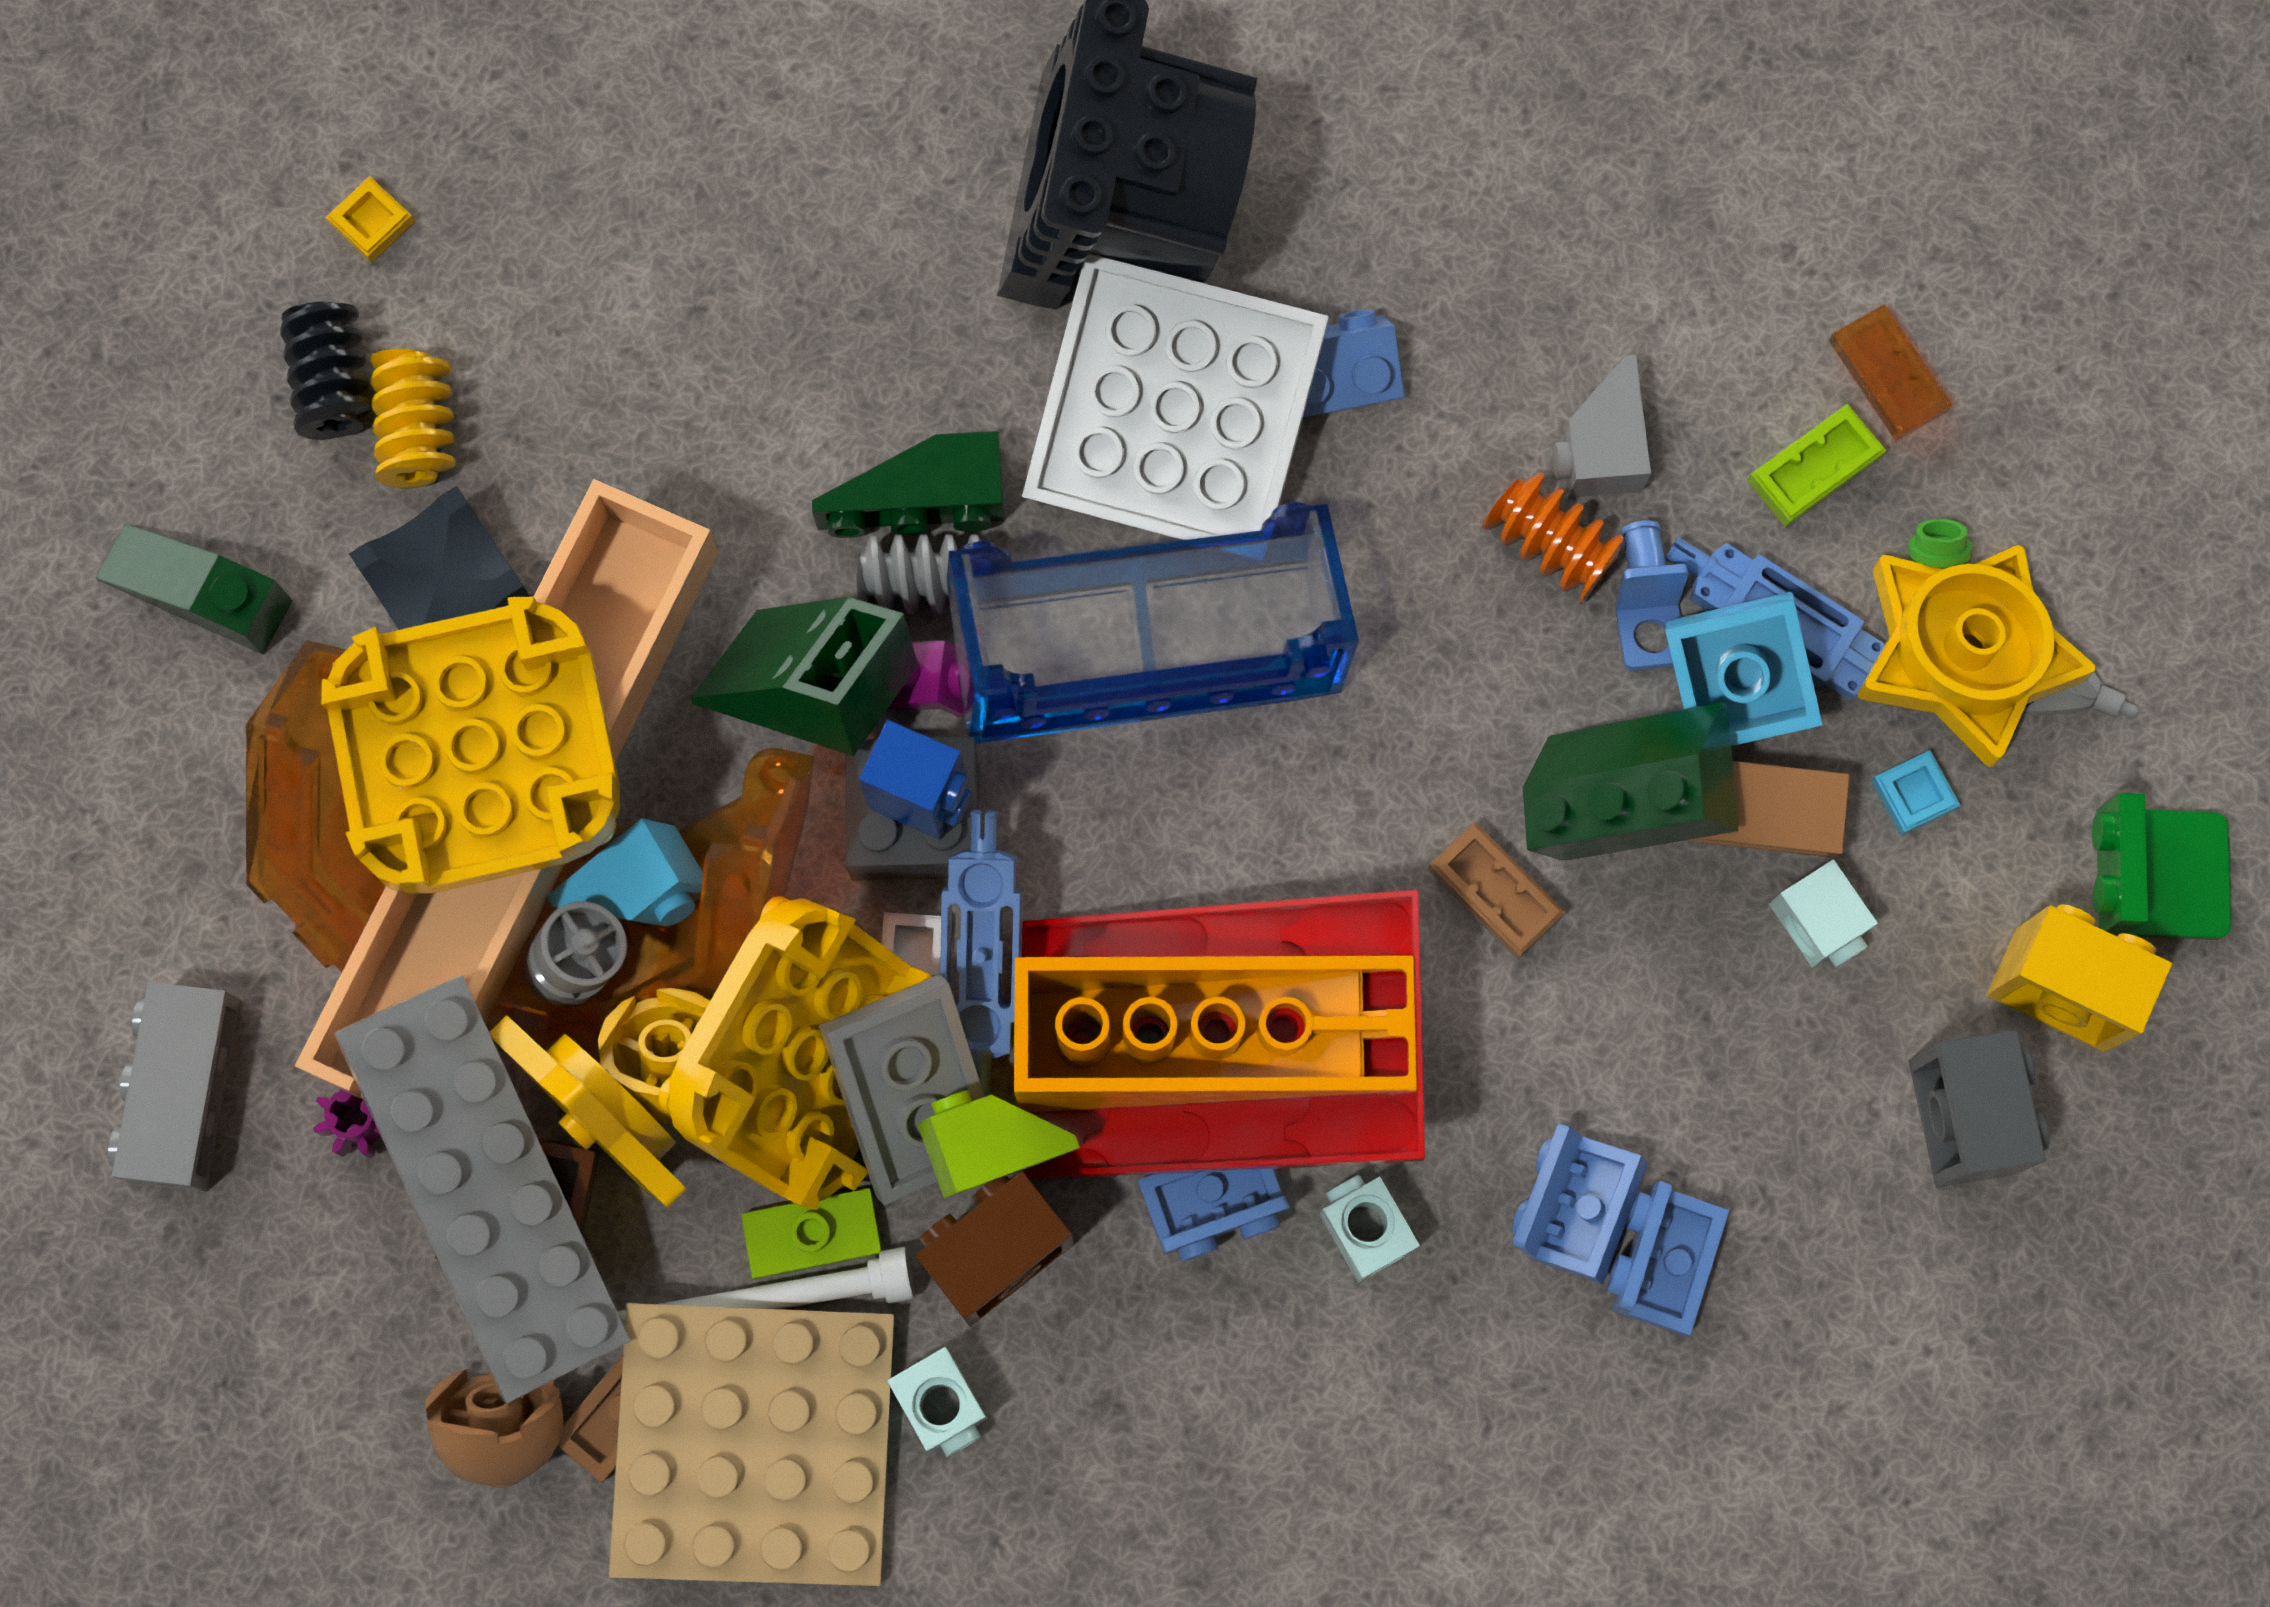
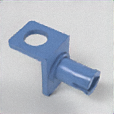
(1647, 593)

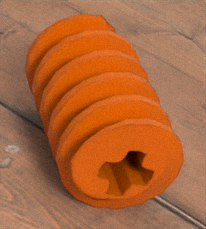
(1554, 534)

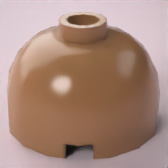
(492, 1439)

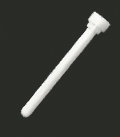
(883, 1277)

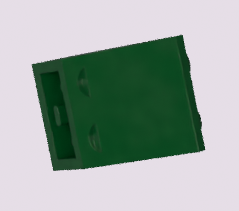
(814, 671)

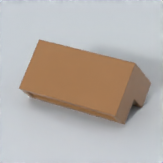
(1787, 810)

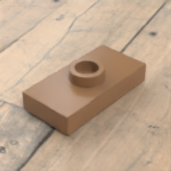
(1496, 890)

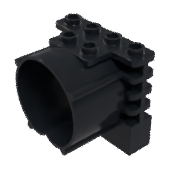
(1126, 158)

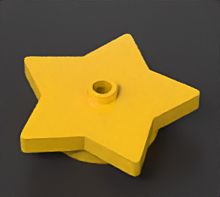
(1969, 647)
(595, 1107)

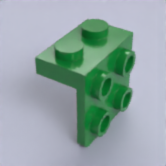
(2161, 871)

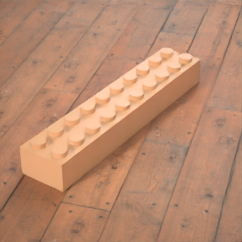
(629, 586)

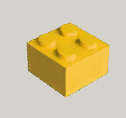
(2080, 977)

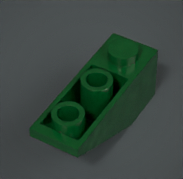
(933, 482)

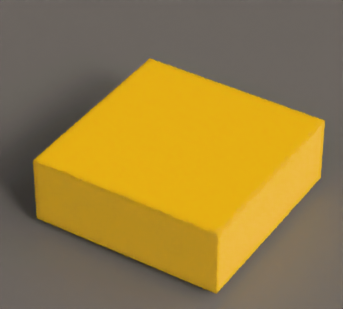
(370, 219)

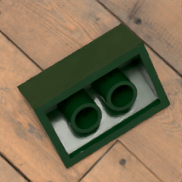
(1632, 785)

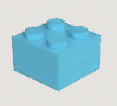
(1751, 662)

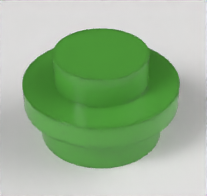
(1940, 544)

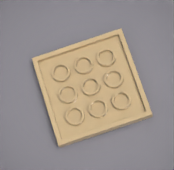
(752, 1445)

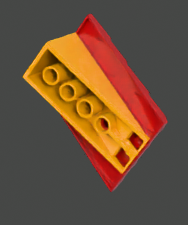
(1276, 1024)

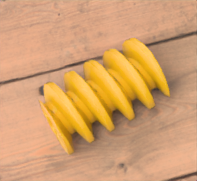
(410, 417)

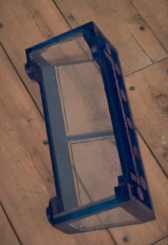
(1150, 628)

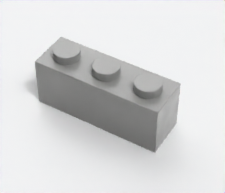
(174, 1086)

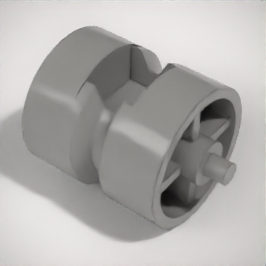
(574, 954)

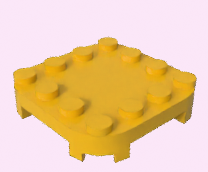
(472, 747)
(756, 1067)

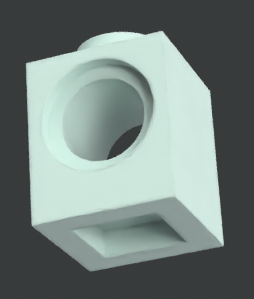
(1824, 916)
(1367, 1257)
(914, 1385)

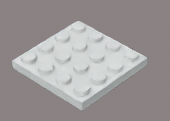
(1173, 403)

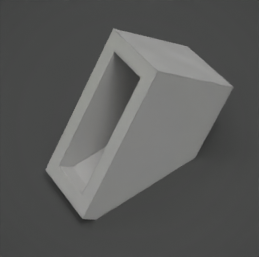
(1606, 438)

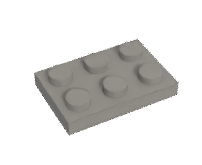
(890, 1069)

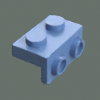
(1356, 364)
(1578, 1204)
(1202, 1205)
(1667, 1259)

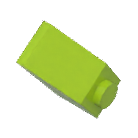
(986, 1141)

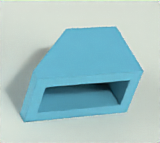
(639, 877)

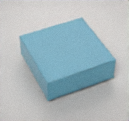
(1915, 793)

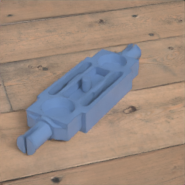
(1730, 578)
(981, 885)

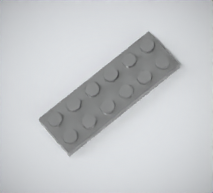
(482, 1187)

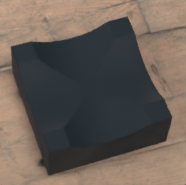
(438, 566)

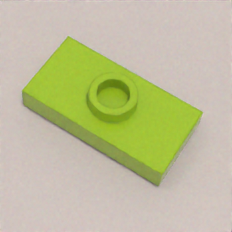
(1816, 465)
(803, 1238)

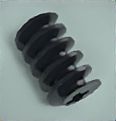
(321, 369)

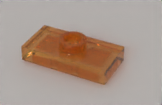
(1890, 372)

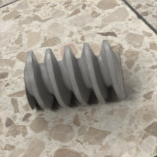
(905, 573)

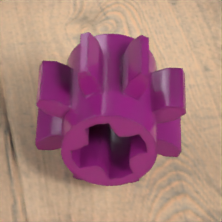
(346, 1133)

